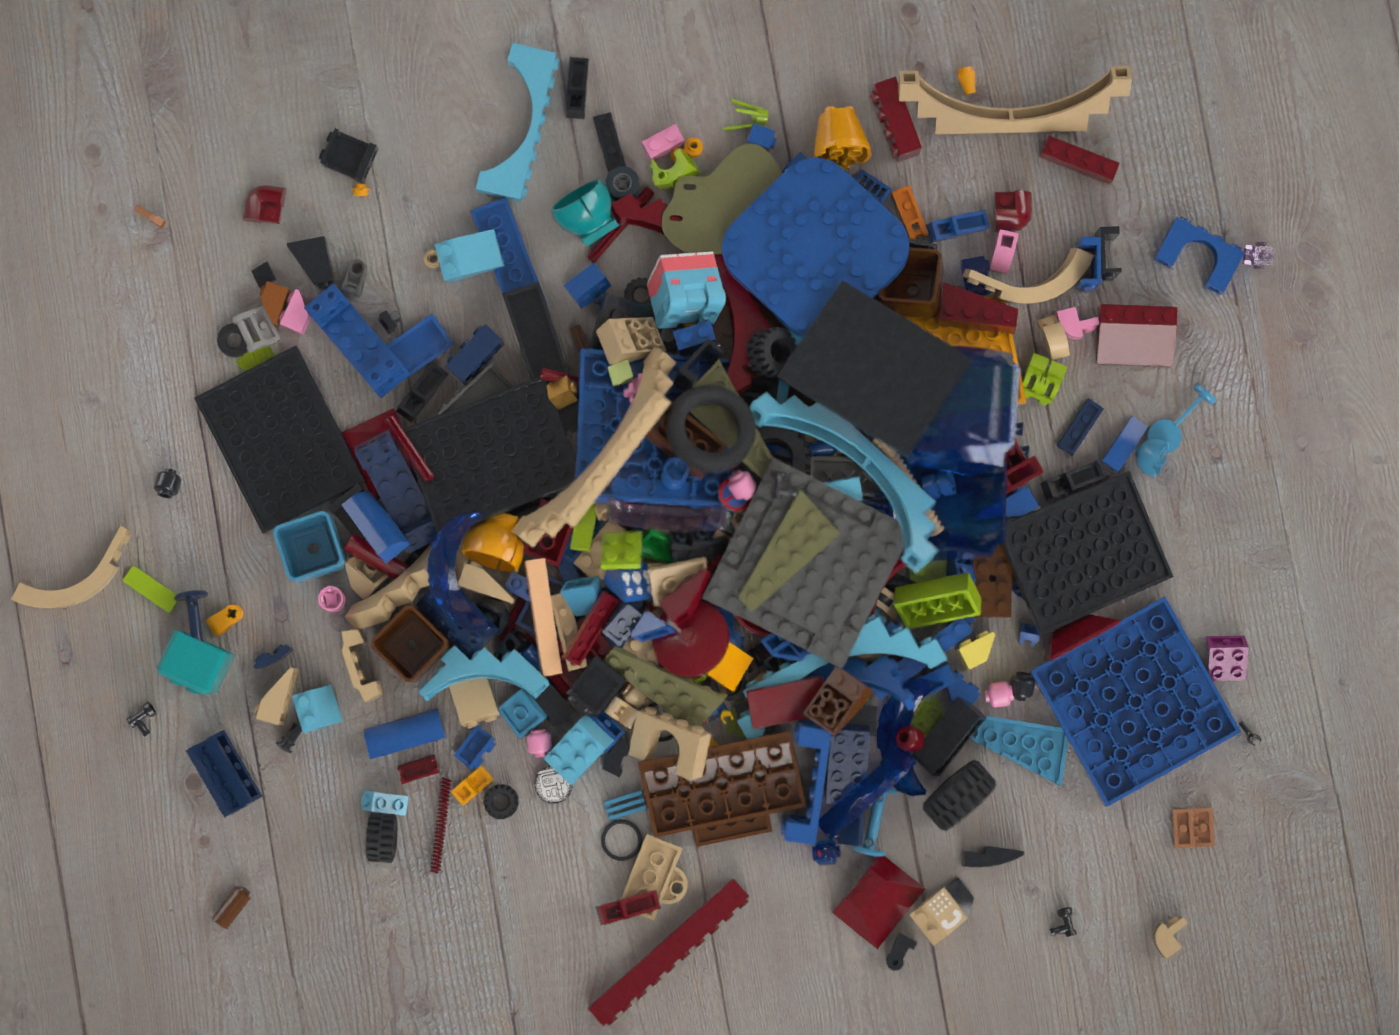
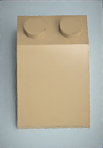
(479, 581)
(276, 702)

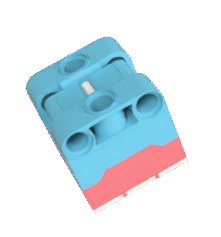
(686, 289)

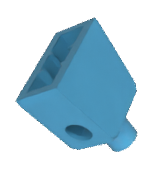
(581, 594)

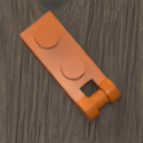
(909, 212)

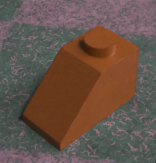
(274, 300)

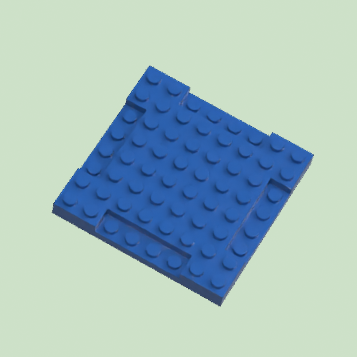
(601, 413)
(1135, 702)

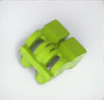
(1043, 381)

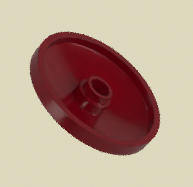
(696, 643)

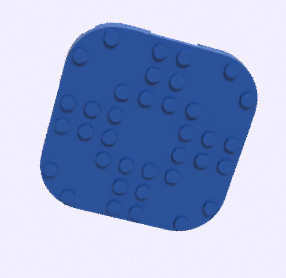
(809, 237)

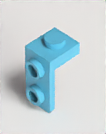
(384, 802)

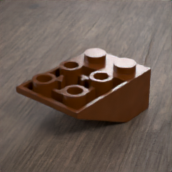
(838, 701)

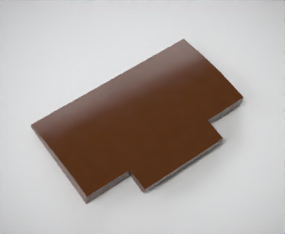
(733, 796)

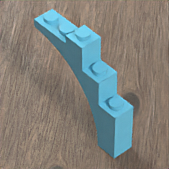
(484, 665)

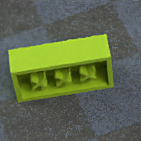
(937, 601)

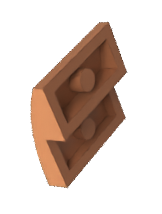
(1193, 827)

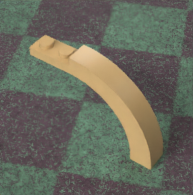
(1063, 279)
(82, 591)

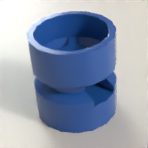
(674, 473)
(940, 484)

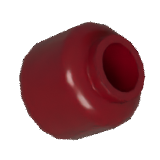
(910, 738)

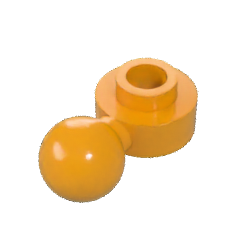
(692, 152)

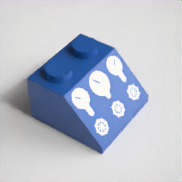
(629, 583)

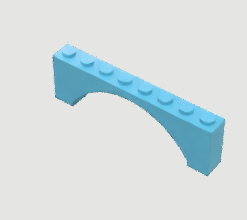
(510, 177)

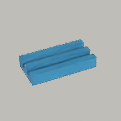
(610, 810)

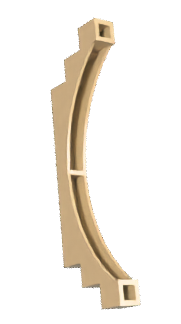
(1066, 114)
(580, 495)

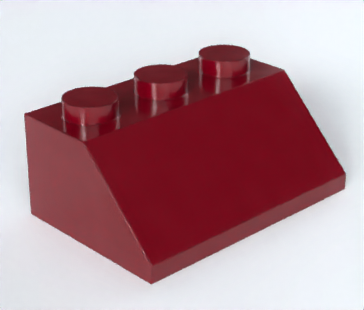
(550, 547)

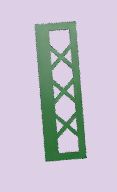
(658, 548)

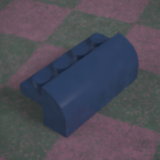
(224, 773)

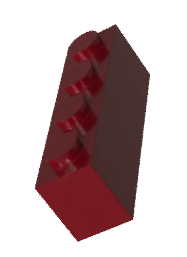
(1079, 160)

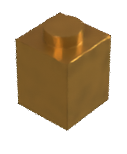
(562, 392)

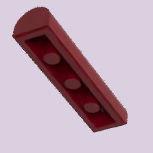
(363, 550)

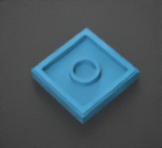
(522, 712)

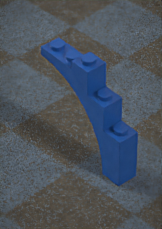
(879, 676)

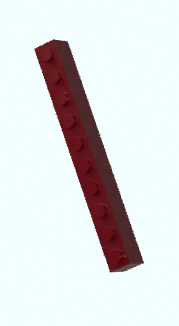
(670, 950)

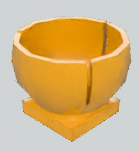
(495, 541)

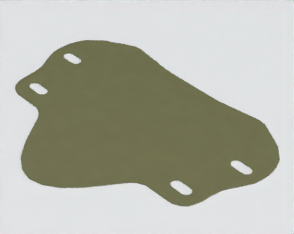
(718, 199)

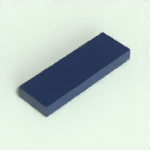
(1080, 427)

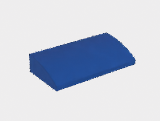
(420, 344)

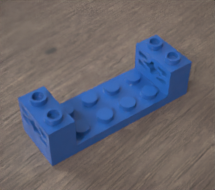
(357, 340)
(802, 828)

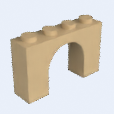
(691, 739)

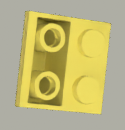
(975, 652)

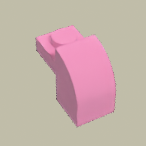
(1071, 324)

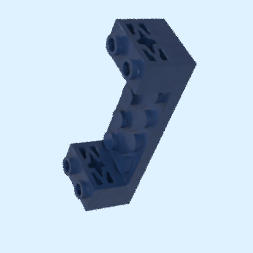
(397, 489)

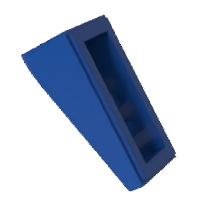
(887, 190)

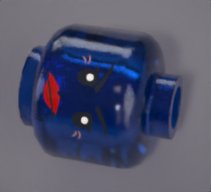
(826, 852)

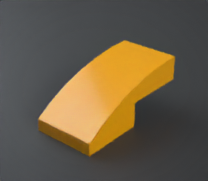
(472, 785)

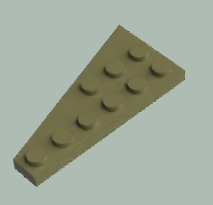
(723, 425)
(794, 544)
(671, 692)

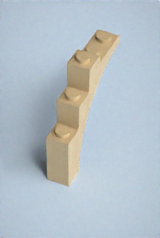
(401, 591)

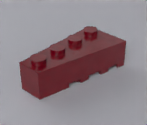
(976, 312)

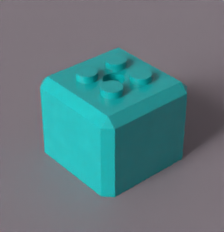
(194, 663)

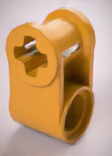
(222, 621)

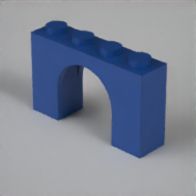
(1225, 255)

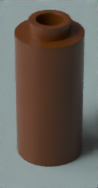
(232, 907)

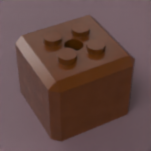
(923, 270)
(393, 641)

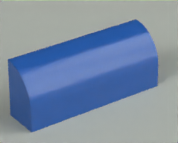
(376, 525)
(404, 733)

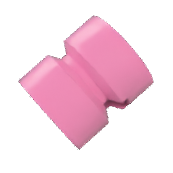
(332, 599)

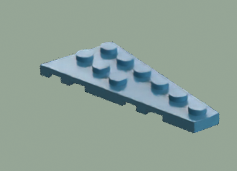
(1027, 744)

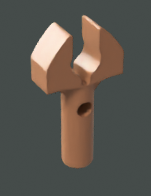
(150, 216)

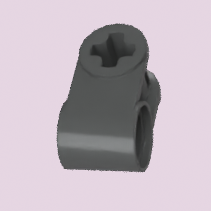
(354, 279)

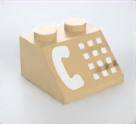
(938, 916)

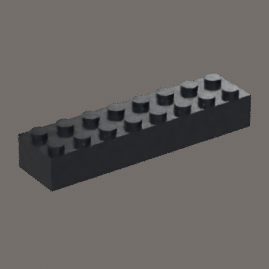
(539, 340)

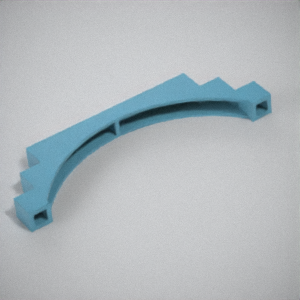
(905, 495)
(872, 639)

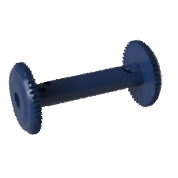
(193, 610)

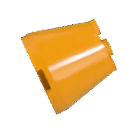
(841, 137)

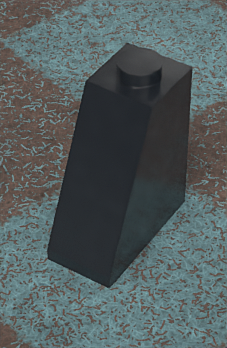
(314, 259)

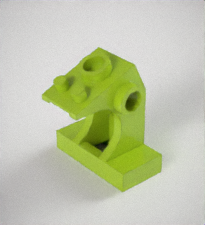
(667, 178)

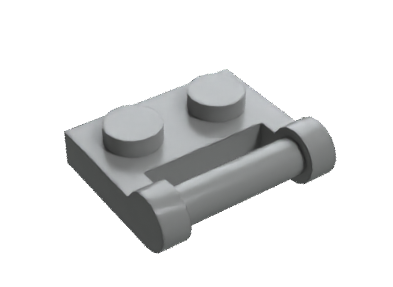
(262, 326)

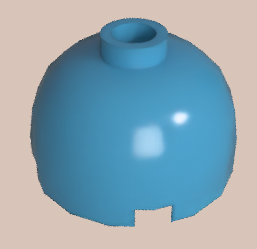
(1152, 456)

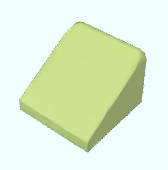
(620, 373)

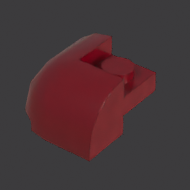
(264, 204)
(1012, 210)

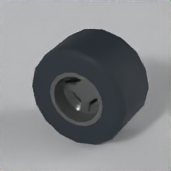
(625, 178)

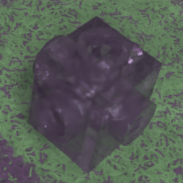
(1258, 255)

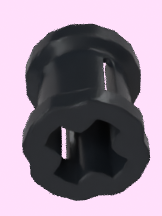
(754, 663)

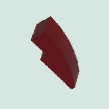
(1023, 473)
(628, 907)

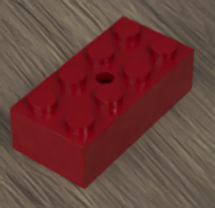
(896, 120)

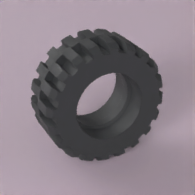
(791, 440)
(959, 795)

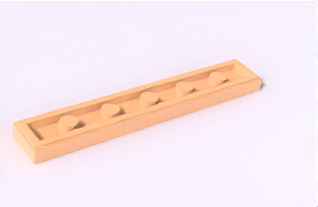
(543, 617)

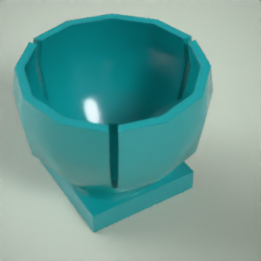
(586, 212)

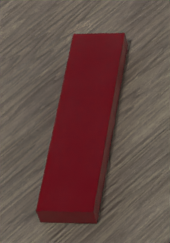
(591, 628)

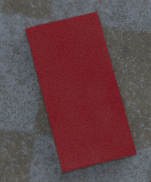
(782, 701)

